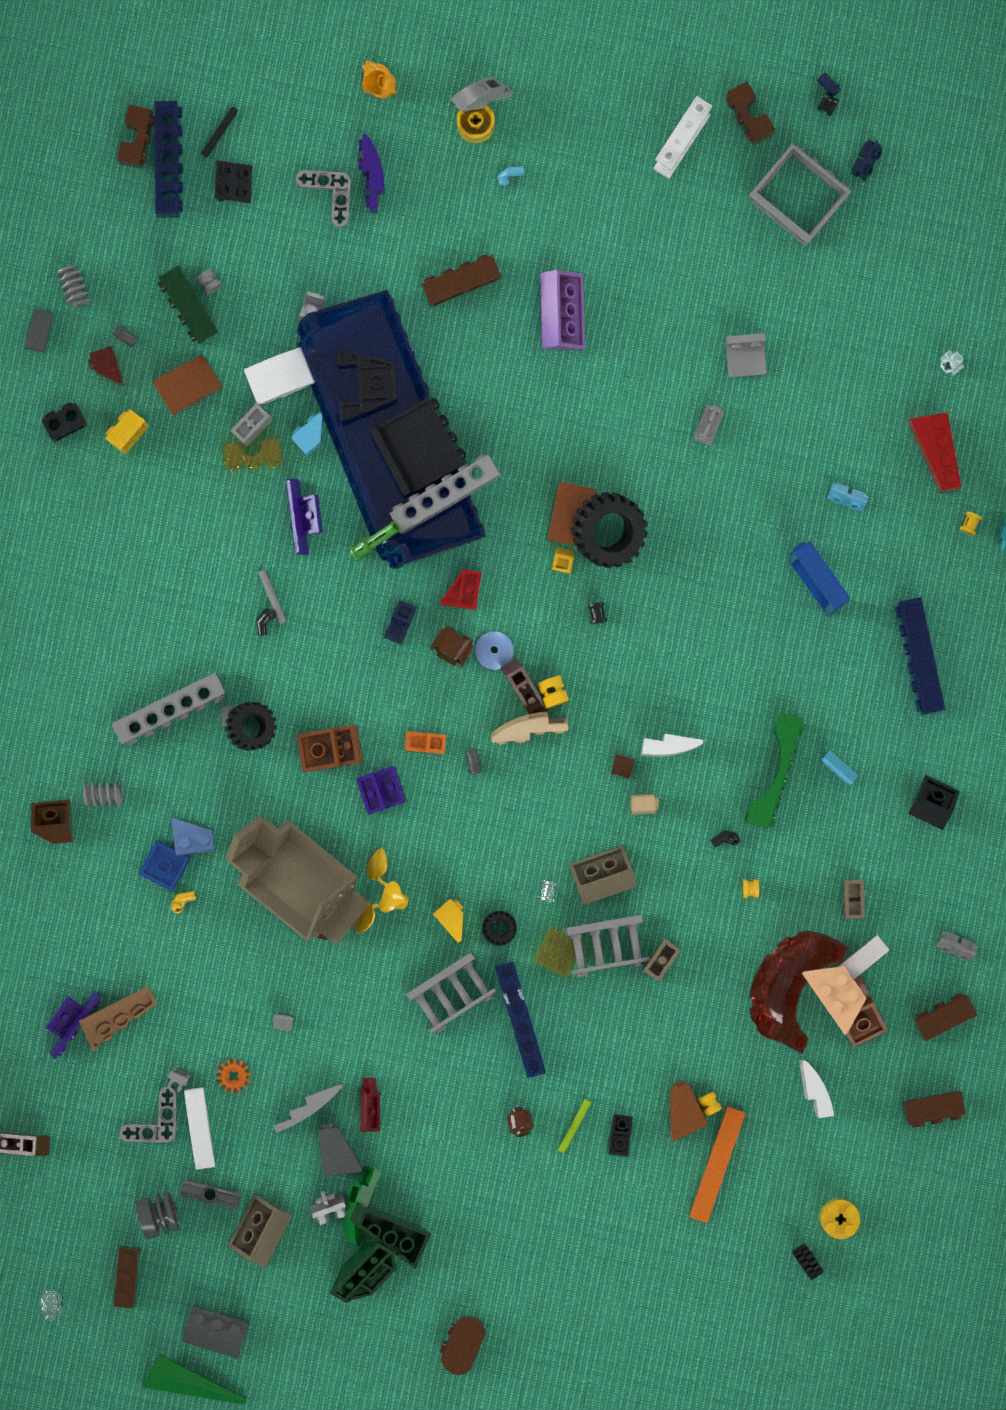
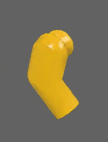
(180, 901)

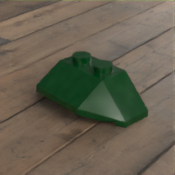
(364, 1271)

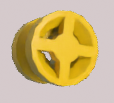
(750, 888)

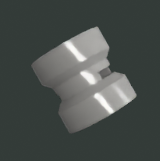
(208, 281)

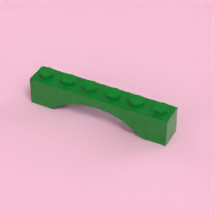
(786, 732)

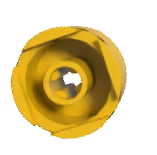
(476, 133)
(847, 1226)

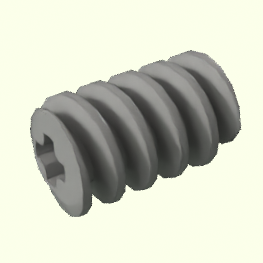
(72, 287)
(103, 794)

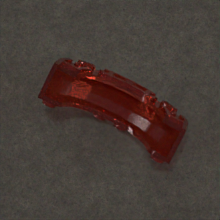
(780, 983)

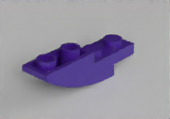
(371, 166)

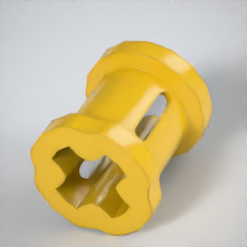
(970, 523)

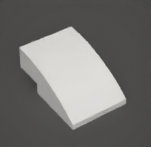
(279, 376)
(669, 746)
(815, 1090)

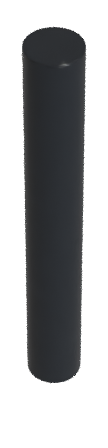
(219, 132)

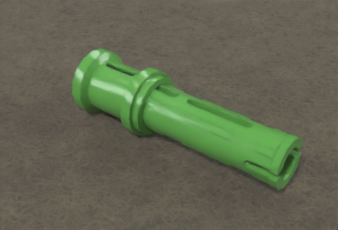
(363, 547)

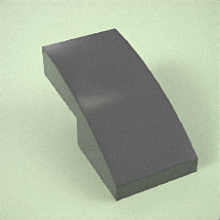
(39, 330)

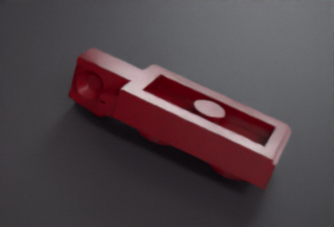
(370, 1106)

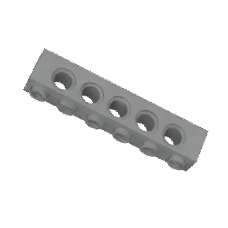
(489, 474)
(123, 726)

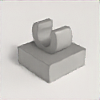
(178, 1076)

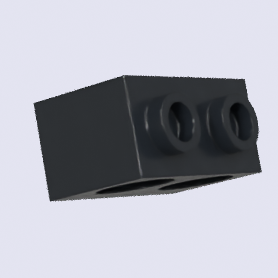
(66, 427)

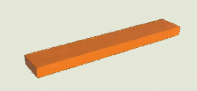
(717, 1164)

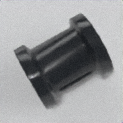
(597, 613)

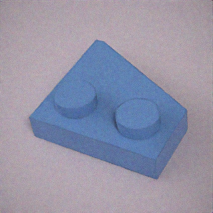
(191, 838)

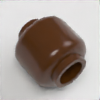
(520, 1122)

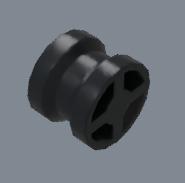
(828, 104)

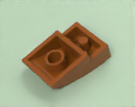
(187, 384)
(567, 501)
(330, 748)
(868, 1021)

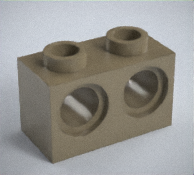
(853, 899)

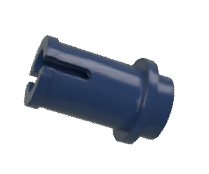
(829, 85)

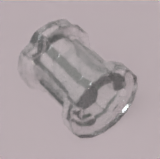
(547, 890)

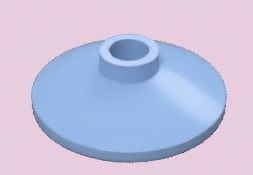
(489, 659)

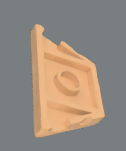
(838, 994)

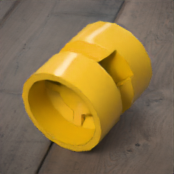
(555, 698)

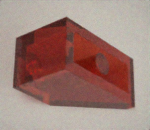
(106, 365)

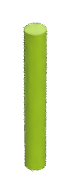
(574, 1126)

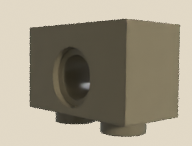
(661, 960)

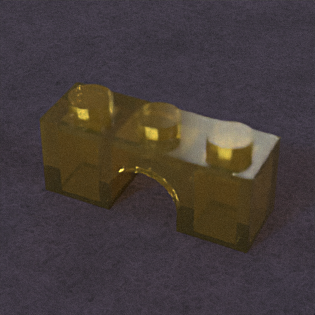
(269, 455)

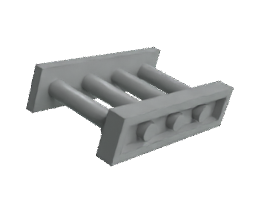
(594, 931)
(434, 985)

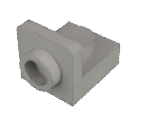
(312, 303)

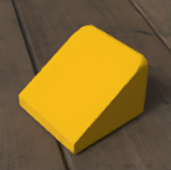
(563, 560)

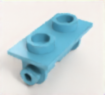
(840, 495)

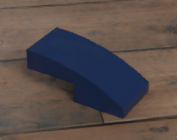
(400, 622)

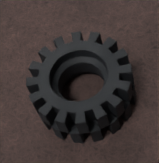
(511, 928)
(807, 1261)

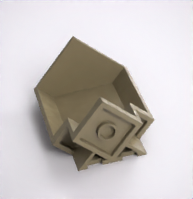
(296, 879)

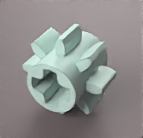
(951, 362)

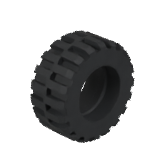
(627, 545)

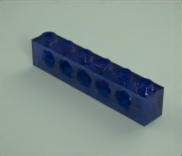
(166, 208)

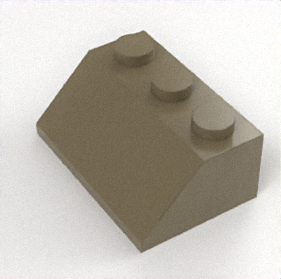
(603, 875)
(260, 1230)

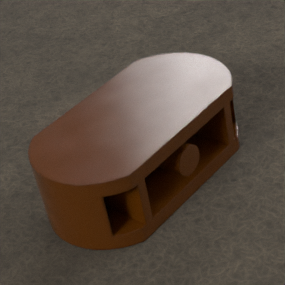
(462, 1345)

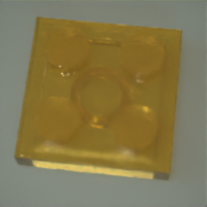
(556, 953)

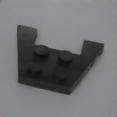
(375, 381)

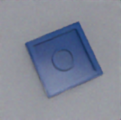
(164, 866)

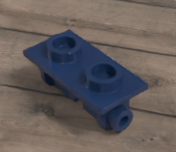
(871, 152)

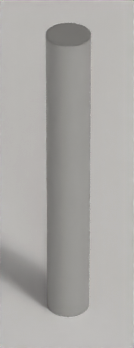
(272, 596)

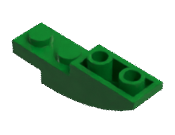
(362, 1193)

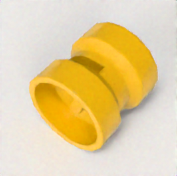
(709, 1103)

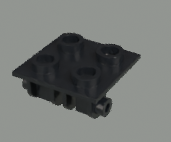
(233, 182)

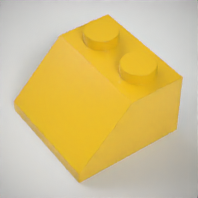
(126, 431)
(451, 918)

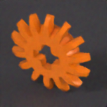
(225, 1075)

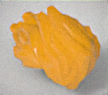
(378, 80)

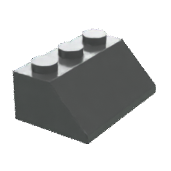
(215, 1331)

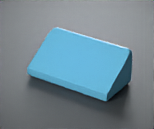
(839, 768)

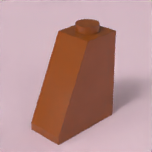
(684, 1111)

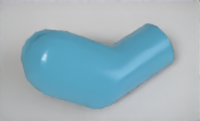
(508, 172)

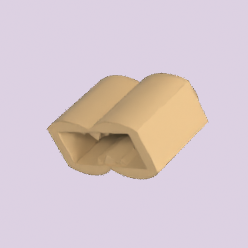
(643, 804)

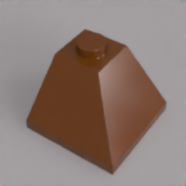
(52, 821)

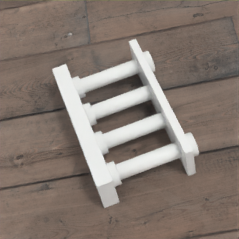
(682, 137)

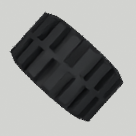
(265, 720)

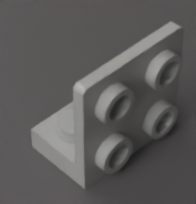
(745, 355)

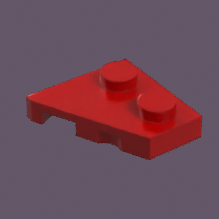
(463, 591)

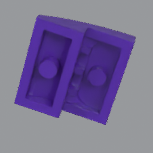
(381, 790)

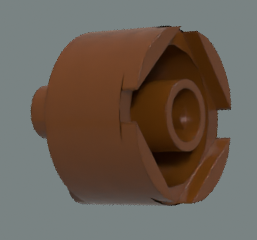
(452, 647)

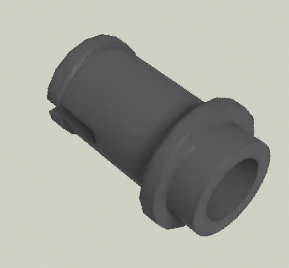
(124, 336)
(473, 762)

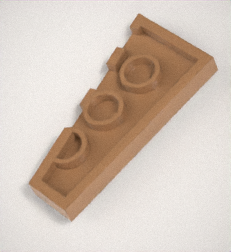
(110, 1019)

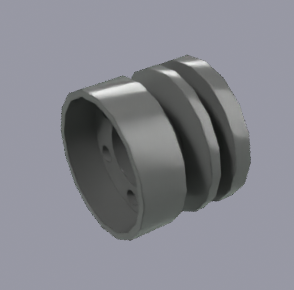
(156, 1215)

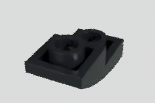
(620, 1135)

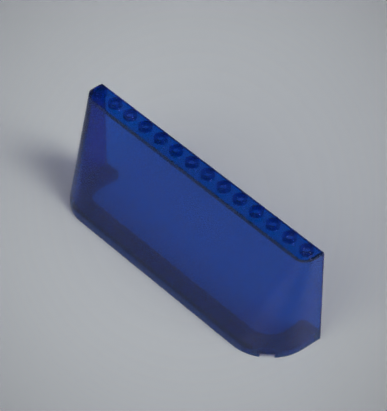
(375, 330)

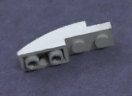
(480, 94)

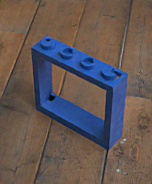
(818, 577)

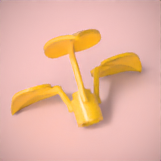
(391, 897)

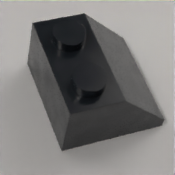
(934, 802)

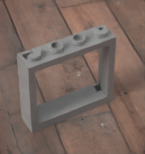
(782, 220)

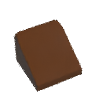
(622, 766)

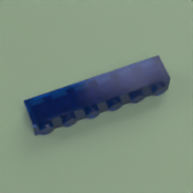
(920, 655)

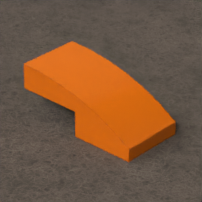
(425, 742)

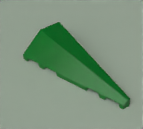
(175, 1378)

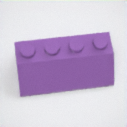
(562, 310)

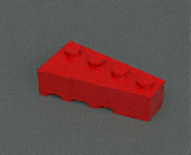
(937, 447)

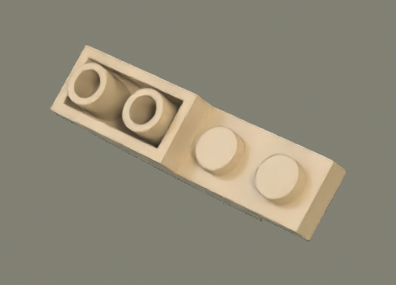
(521, 727)

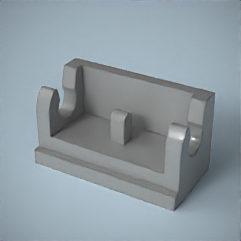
(251, 425)

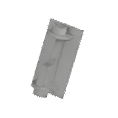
(708, 424)
(965, 950)

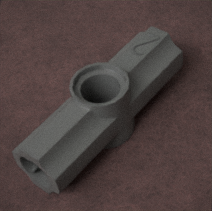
(198, 1191)

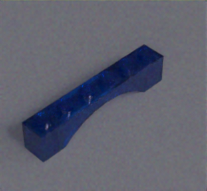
(520, 1019)

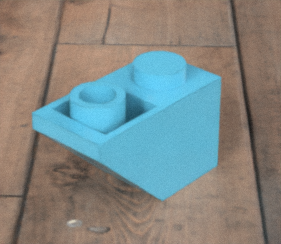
(309, 436)

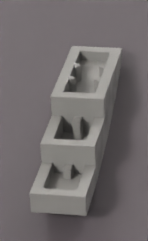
(313, 1102)

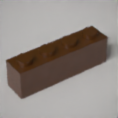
(461, 281)

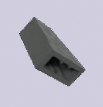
(336, 1152)

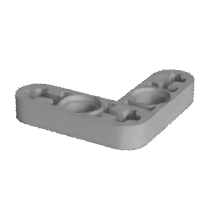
(337, 191)
(157, 1128)

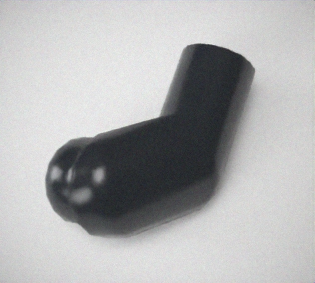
(262, 619)

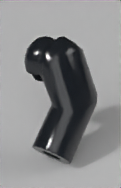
(726, 837)

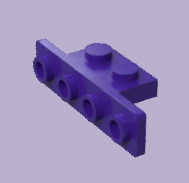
(304, 516)
(66, 1021)

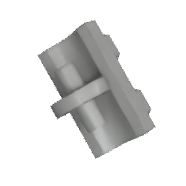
(326, 1205)

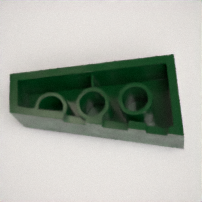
(187, 304)
(402, 1236)

